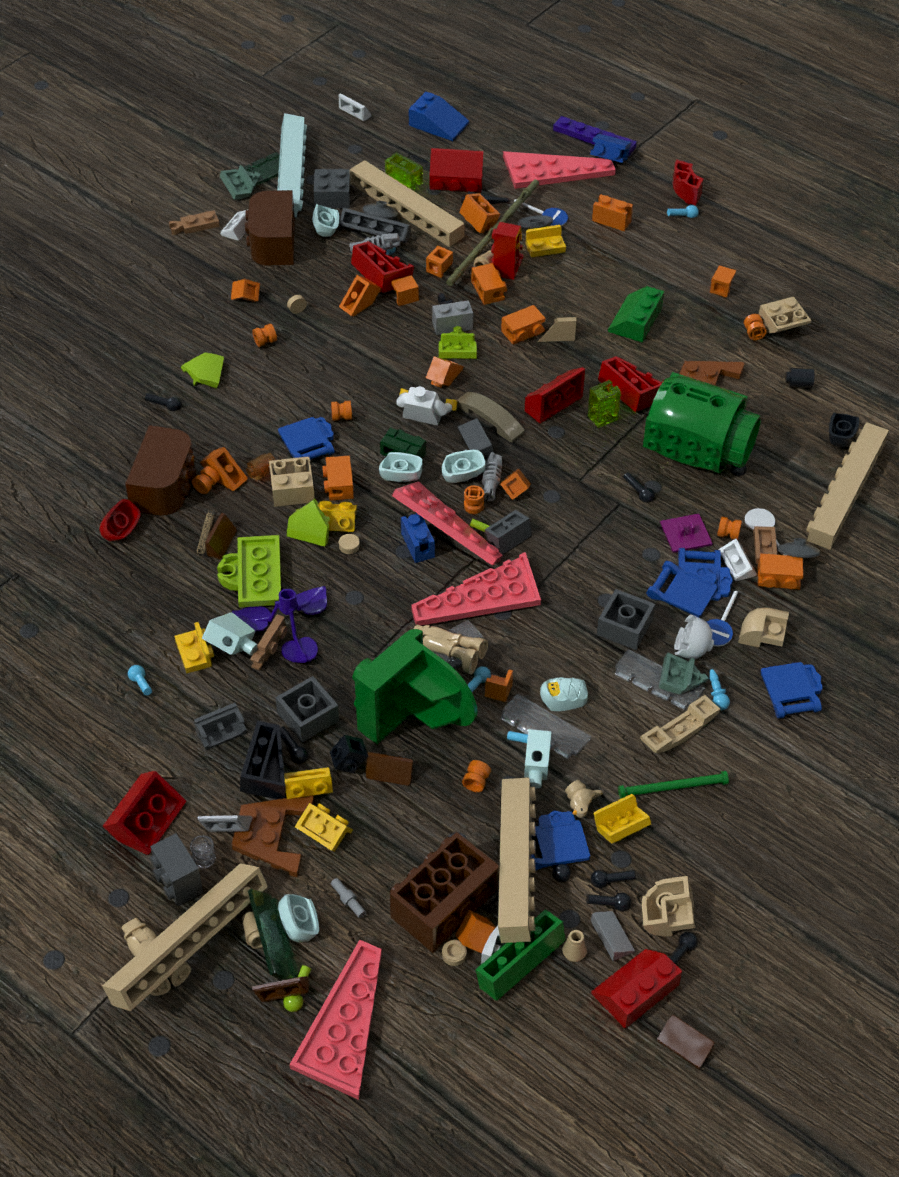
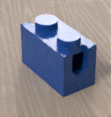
(611, 148)
(415, 534)

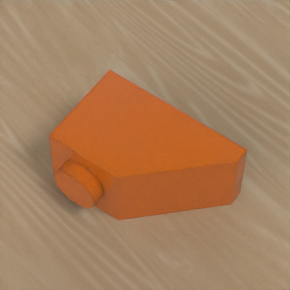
(359, 295)
(443, 372)
(228, 470)

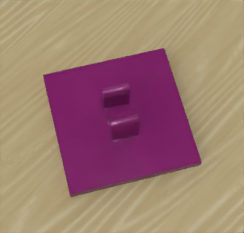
(686, 532)

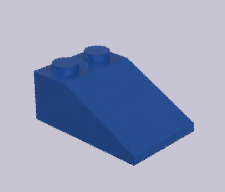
(436, 117)

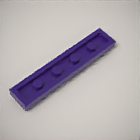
(585, 132)

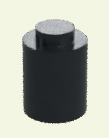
(800, 378)

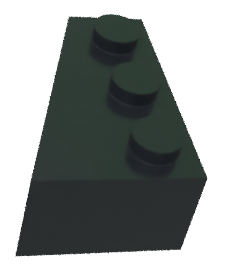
(264, 763)

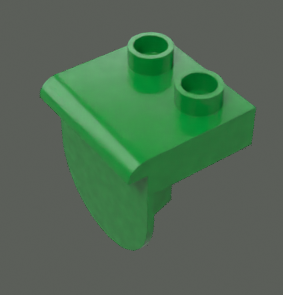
(409, 682)

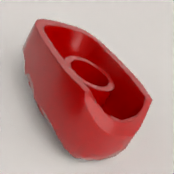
(119, 521)

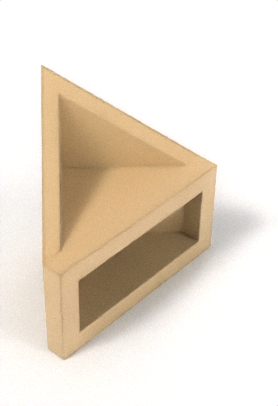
(561, 330)

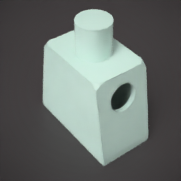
(230, 634)
(537, 756)

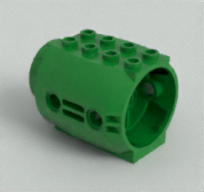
(700, 424)

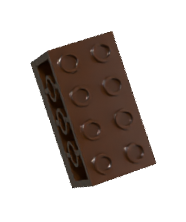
(443, 890)

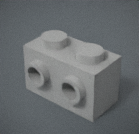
(450, 315)

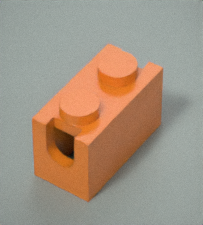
(479, 212)
(612, 212)
(488, 283)
(523, 324)
(339, 478)
(780, 571)

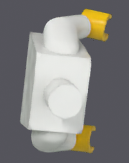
(424, 405)

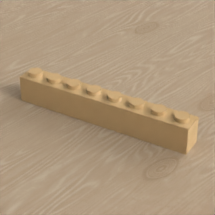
(407, 203)
(847, 486)
(515, 861)
(183, 937)

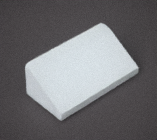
(353, 108)
(236, 227)
(737, 561)

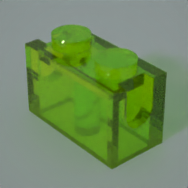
(404, 170)
(604, 403)

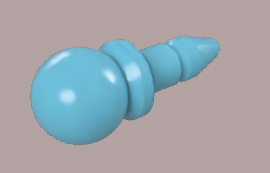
(718, 694)

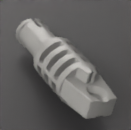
(385, 241)
(492, 475)

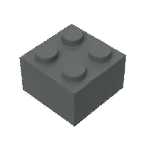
(332, 188)
(625, 619)
(307, 709)
(176, 870)

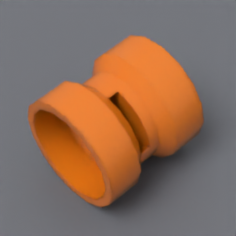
(755, 327)
(264, 335)
(341, 410)
(204, 481)
(473, 499)
(730, 528)
(476, 776)

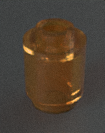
(259, 466)

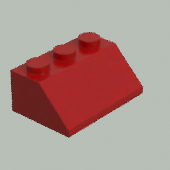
(456, 170)
(555, 395)
(145, 812)
(638, 986)

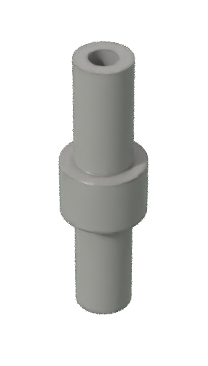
(348, 898)

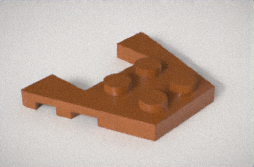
(711, 370)
(266, 830)

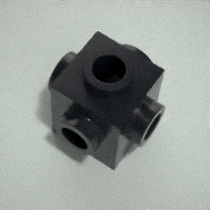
(348, 754)

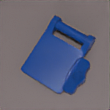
(308, 435)
(723, 580)
(688, 591)
(790, 684)
(560, 840)

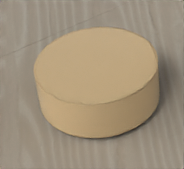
(296, 304)
(349, 543)
(454, 953)

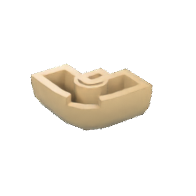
(764, 626)
(668, 907)

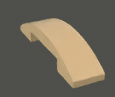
(682, 727)

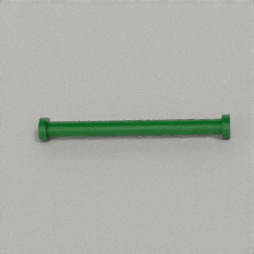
(674, 784)

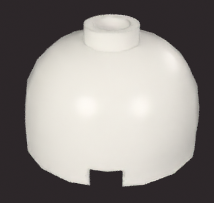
(694, 639)

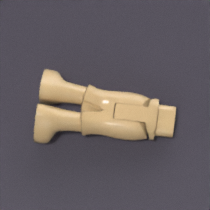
(450, 644)
(138, 936)

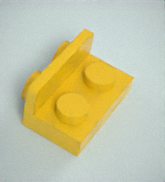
(545, 241)
(194, 650)
(323, 827)

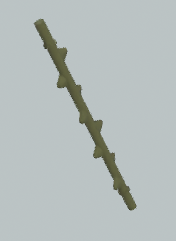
(458, 272)

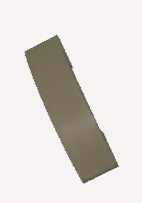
(492, 412)

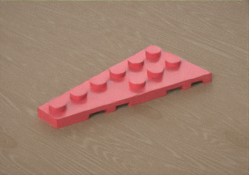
(554, 168)
(436, 512)
(488, 592)
(340, 1033)

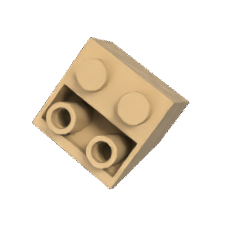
(783, 315)
(291, 481)

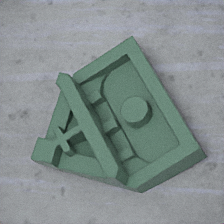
(239, 182)
(680, 675)

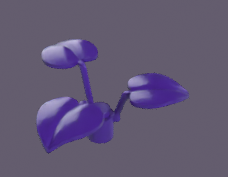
(310, 602)

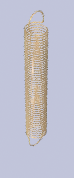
(209, 529)

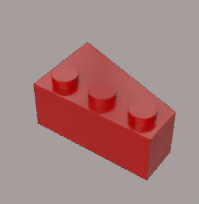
(507, 249)
(378, 266)
(636, 387)

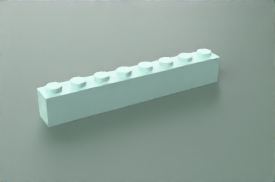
(292, 158)

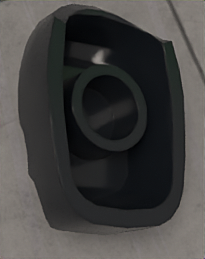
(842, 429)

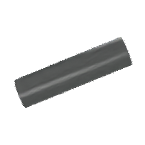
(373, 224)

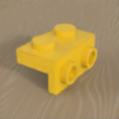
(341, 515)
(308, 783)
(620, 819)

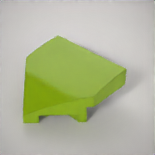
(458, 344)
(205, 369)
(309, 524)

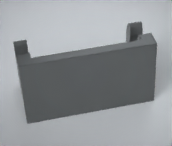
(476, 437)
(509, 531)
(220, 726)

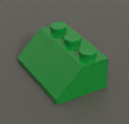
(638, 314)

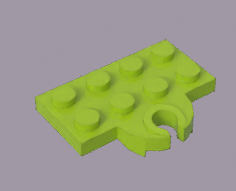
(254, 571)

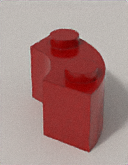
(687, 183)

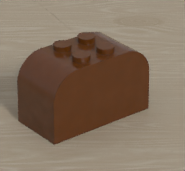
(271, 227)
(161, 471)

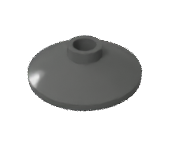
(381, 210)
(535, 221)
(799, 548)

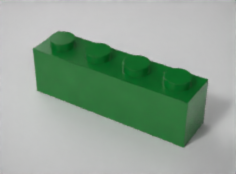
(517, 959)

